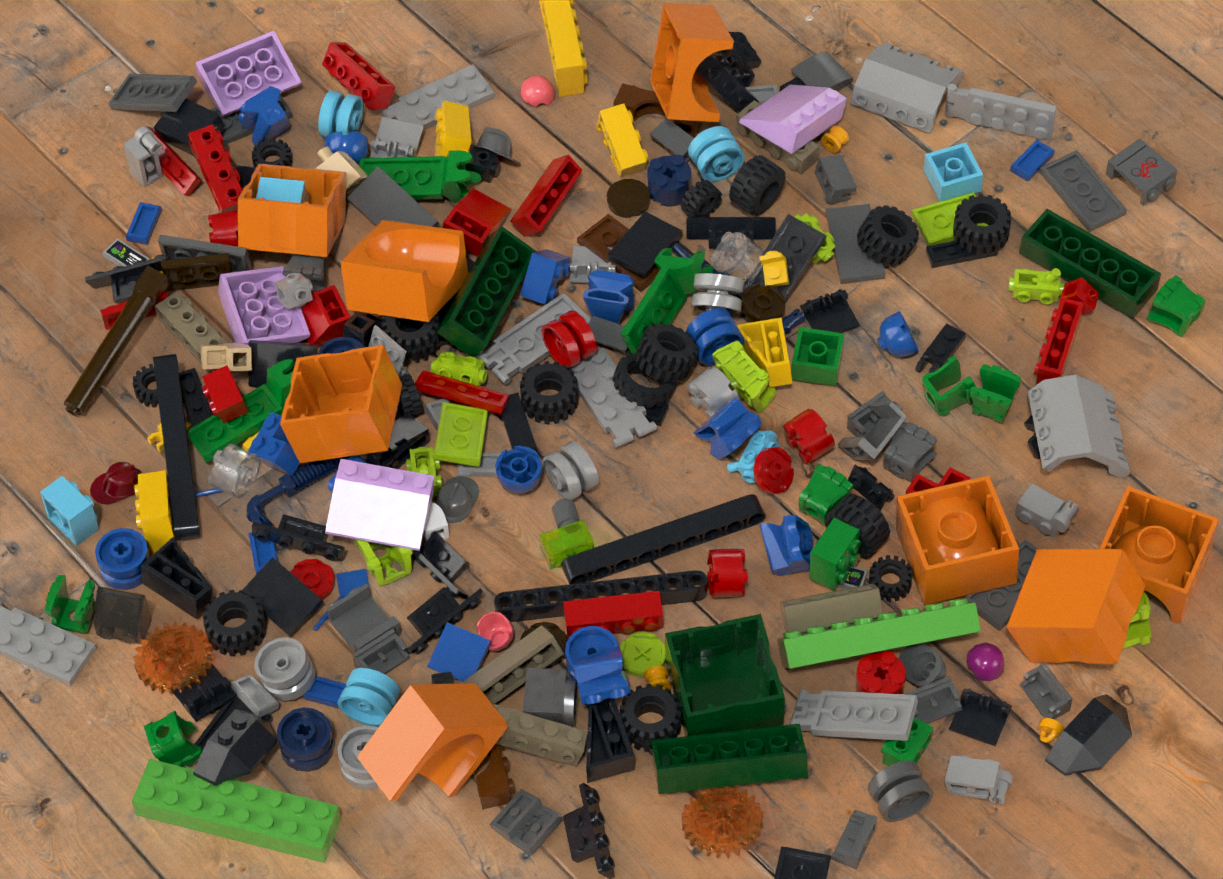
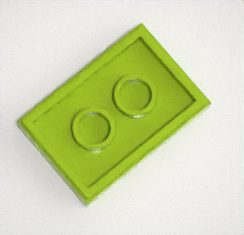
(937, 220)
(460, 434)

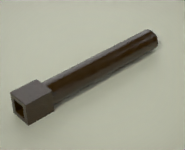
(145, 295)

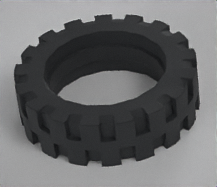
(635, 392)

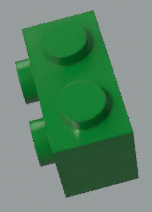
(912, 750)

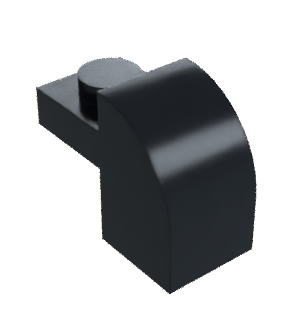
(361, 327)

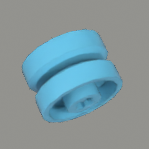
(340, 113)
(716, 154)
(368, 696)

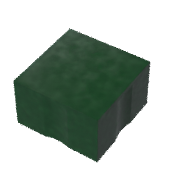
(724, 677)

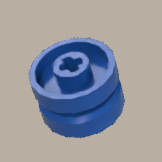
(713, 331)
(121, 557)
(587, 642)

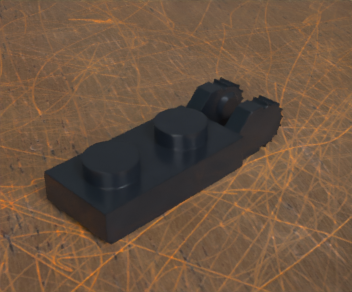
(941, 348)

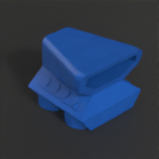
(264, 116)
(609, 295)
(728, 428)
(788, 545)
(601, 676)

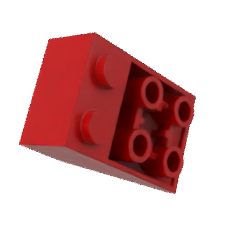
(477, 218)

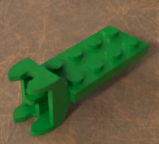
(428, 176)
(665, 294)
(215, 435)

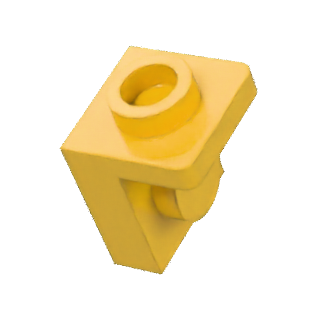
(775, 269)

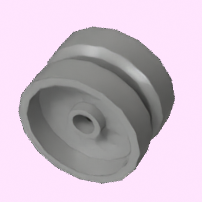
(717, 292)
(570, 470)
(285, 669)
(348, 750)

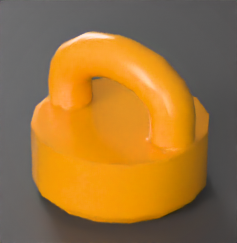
(1049, 727)

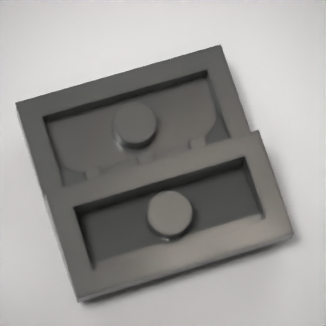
(822, 71)
(526, 822)

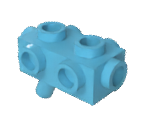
(757, 443)

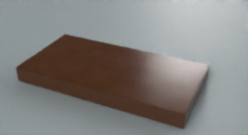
(607, 234)

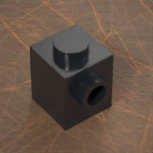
(484, 163)

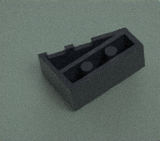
(406, 435)
(176, 579)
(607, 742)

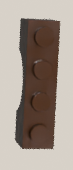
(645, 102)
(492, 783)

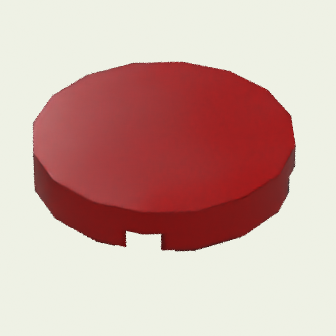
(773, 470)
(315, 576)

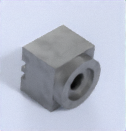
(550, 695)

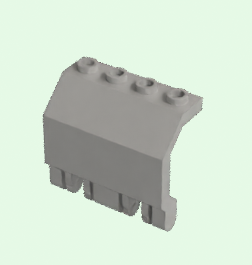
(903, 86)
(1077, 422)

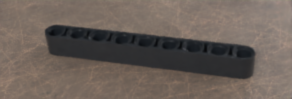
(176, 447)
(663, 540)
(543, 596)

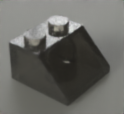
(121, 615)

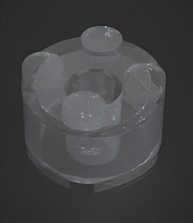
(737, 256)
(234, 470)

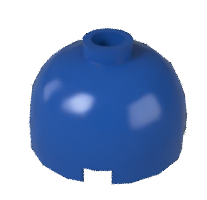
(354, 144)
(897, 336)
(519, 469)

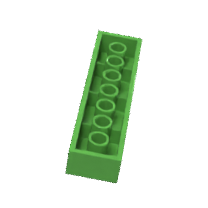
(880, 634)
(237, 811)

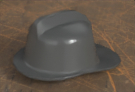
(495, 141)
(457, 498)
(922, 664)

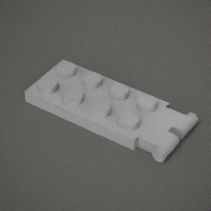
(461, 87)
(1001, 111)
(523, 343)
(606, 404)
(43, 645)
(855, 714)

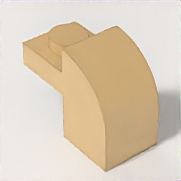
(234, 355)

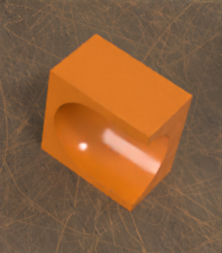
(684, 40)
(404, 270)
(957, 540)
(1164, 545)
(435, 733)

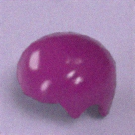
(985, 661)

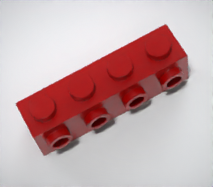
(358, 75)
(216, 167)
(546, 195)
(1060, 340)
(615, 613)

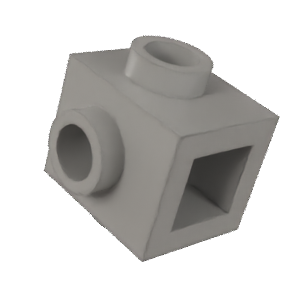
(294, 290)

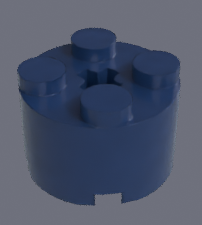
(669, 179)

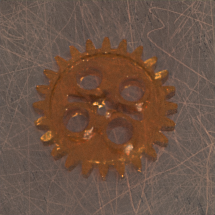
(173, 658)
(722, 821)

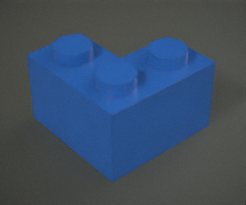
(543, 275)
(273, 446)

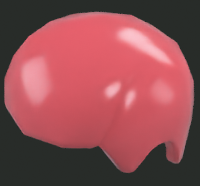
(537, 91)
(497, 629)

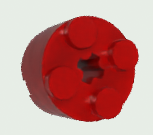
(224, 228)
(808, 435)
(726, 572)
(880, 674)

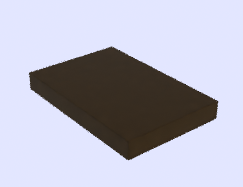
(195, 271)

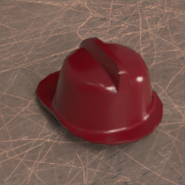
(115, 483)

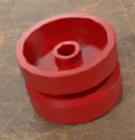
(569, 339)

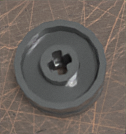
(900, 791)

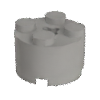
(711, 391)

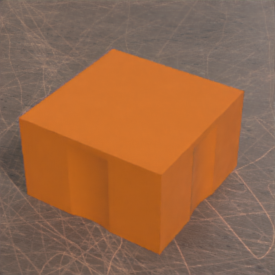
(291, 225)
(341, 404)
(1076, 606)

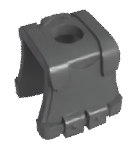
(311, 267)
(909, 451)

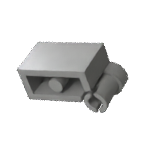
(143, 156)
(1045, 511)
(976, 778)

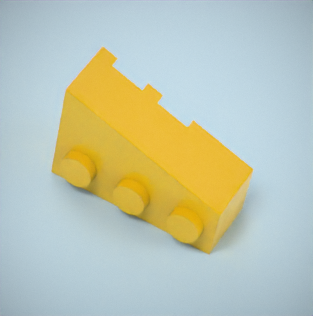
(452, 128)
(622, 140)
(768, 349)
(154, 509)

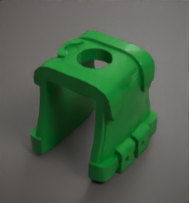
(1176, 306)
(944, 377)
(996, 392)
(823, 493)
(60, 606)
(169, 743)

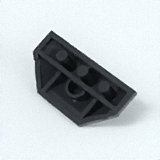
(1091, 737)
(235, 748)

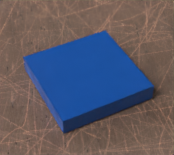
(459, 652)

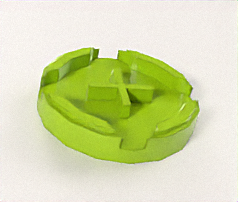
(642, 652)

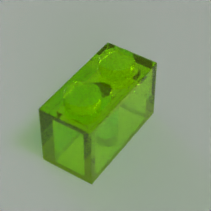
(565, 542)

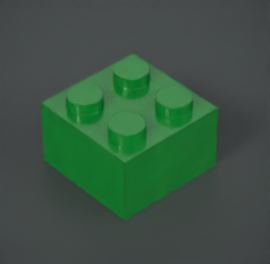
(817, 356)
(834, 554)

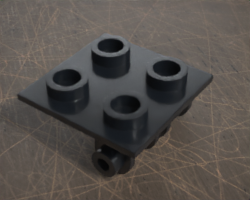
(830, 313)
(207, 695)
(980, 717)

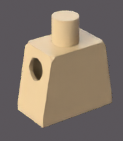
(342, 162)

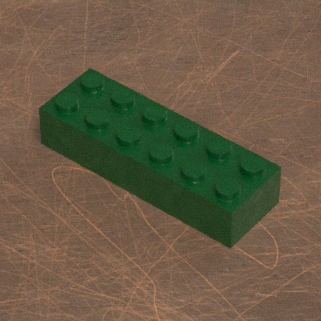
(1079, 254)
(486, 292)
(729, 758)

